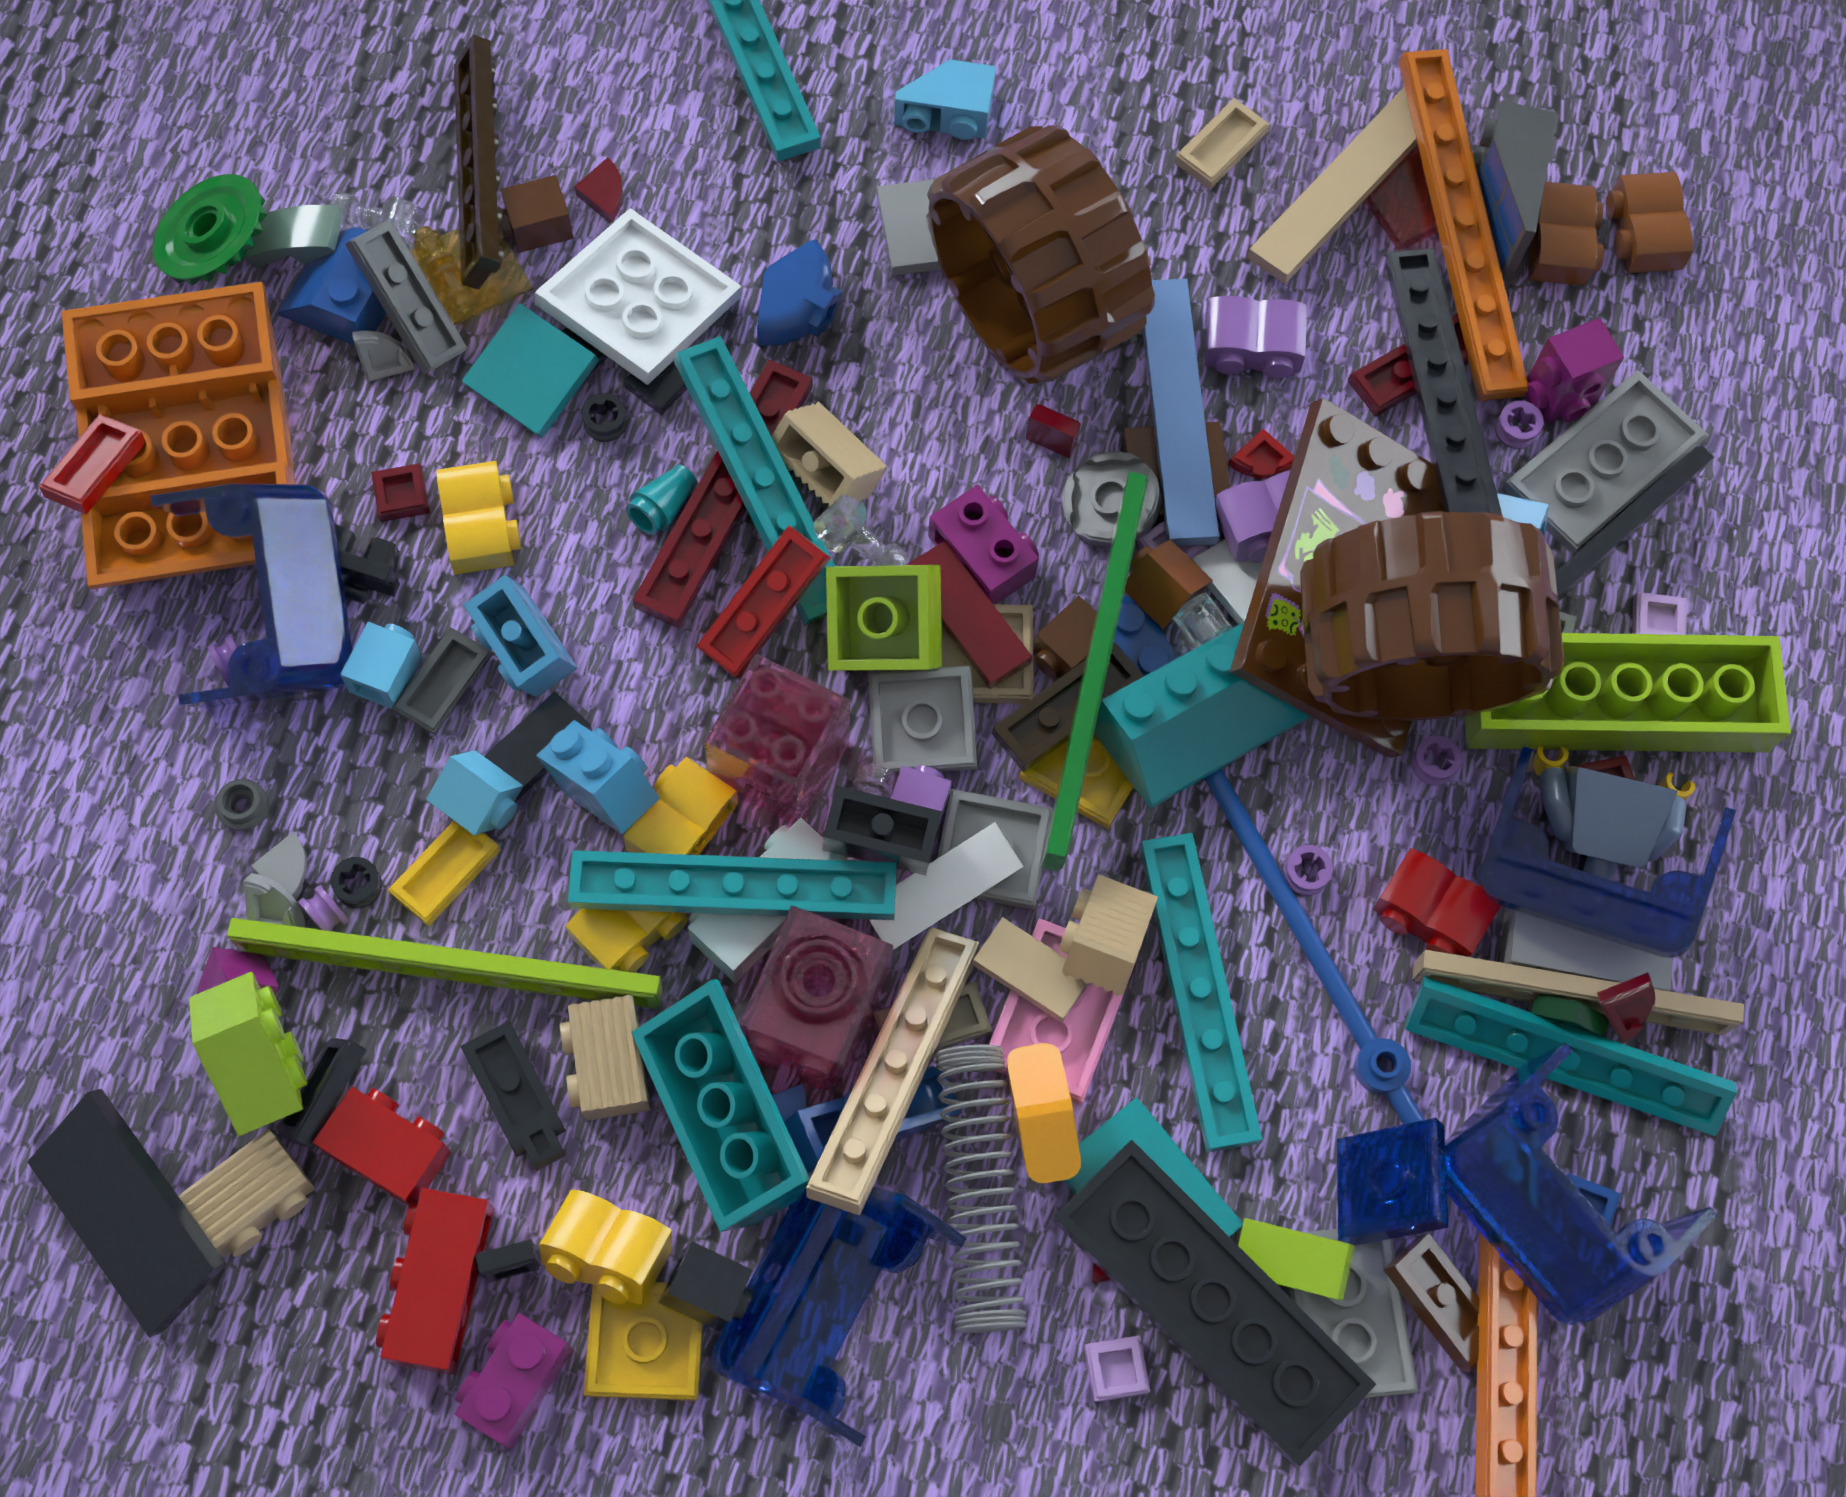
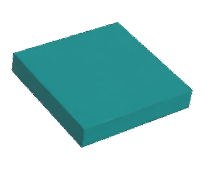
(530, 370)

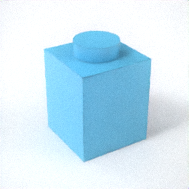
(382, 664)
(475, 793)

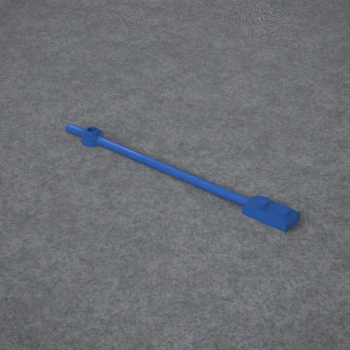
(1150, 650)

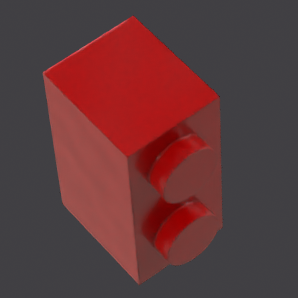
(382, 1145)

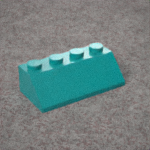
(1189, 720)
(721, 1109)

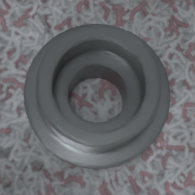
(231, 794)

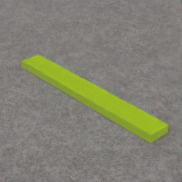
(443, 963)

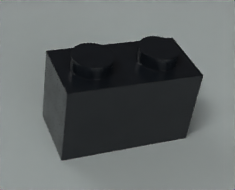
(881, 830)

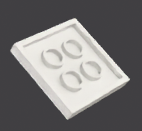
(638, 295)

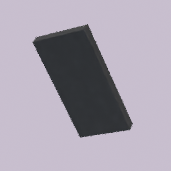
(126, 1213)

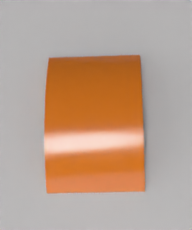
(213, 412)

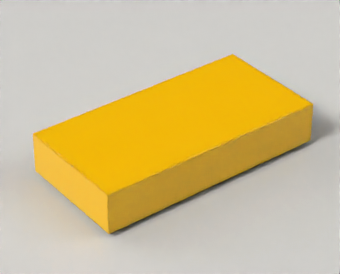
(443, 872)

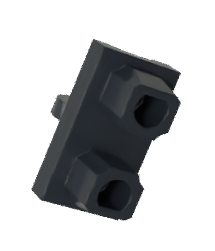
(373, 571)

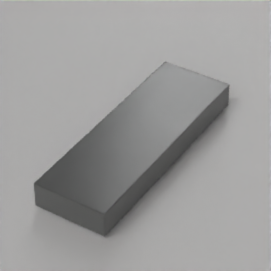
(406, 296)

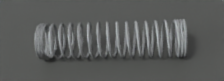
(978, 1059)

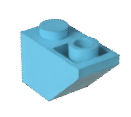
(948, 100)

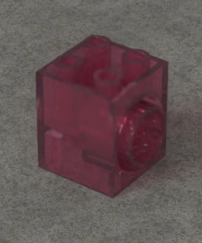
(779, 739)
(810, 1031)

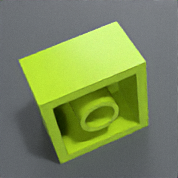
(884, 617)
(247, 1052)

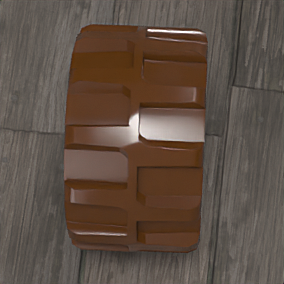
(1041, 253)
(1431, 617)

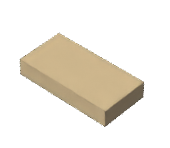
(1221, 143)
(1029, 969)

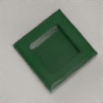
(1571, 1014)

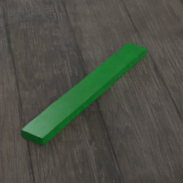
(1094, 673)

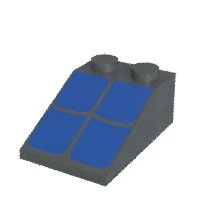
(1512, 176)

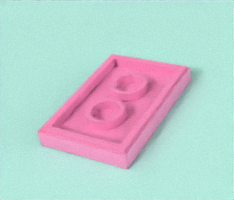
(1077, 1037)

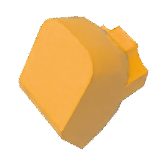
(1043, 1113)

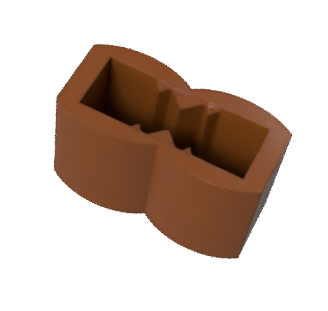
(1650, 222)
(1566, 235)

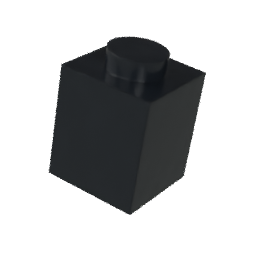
(708, 1287)

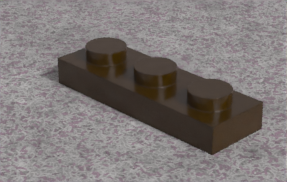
(1047, 718)

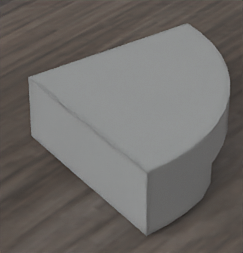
(381, 355)
(285, 864)
(270, 902)

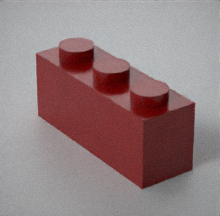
(435, 1281)

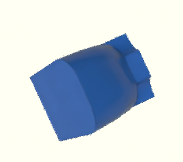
(797, 296)

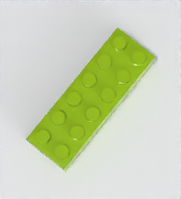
(1650, 697)

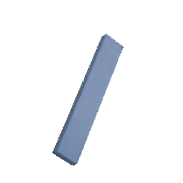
(1179, 417)

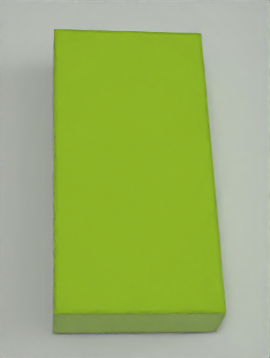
(1298, 1258)

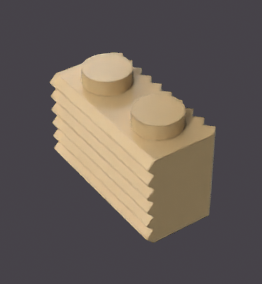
(827, 454)
(1108, 935)
(607, 1060)
(248, 1194)

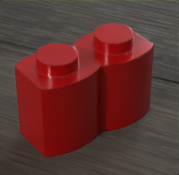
(1435, 906)

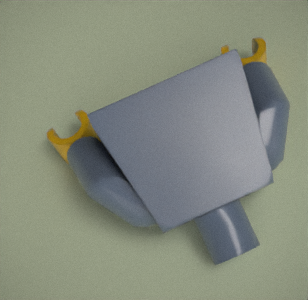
(1610, 815)

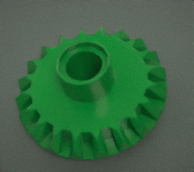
(209, 228)

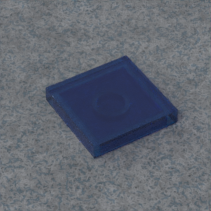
(1392, 1182)

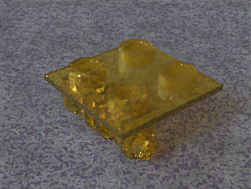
(440, 264)

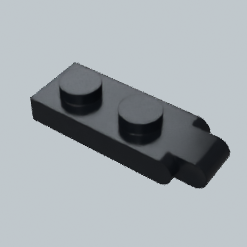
(516, 1095)

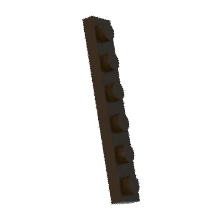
(476, 164)

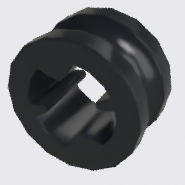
(607, 430)
(347, 870)

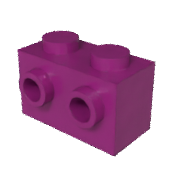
(1573, 371)
(986, 543)
(513, 1380)

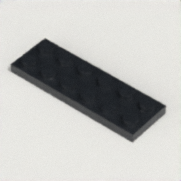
(1214, 1303)

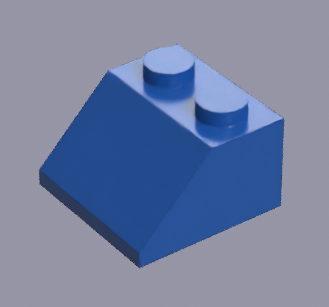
(334, 295)

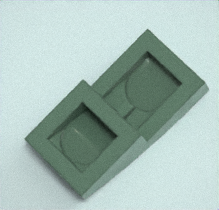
(296, 231)

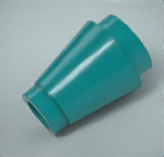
(660, 501)

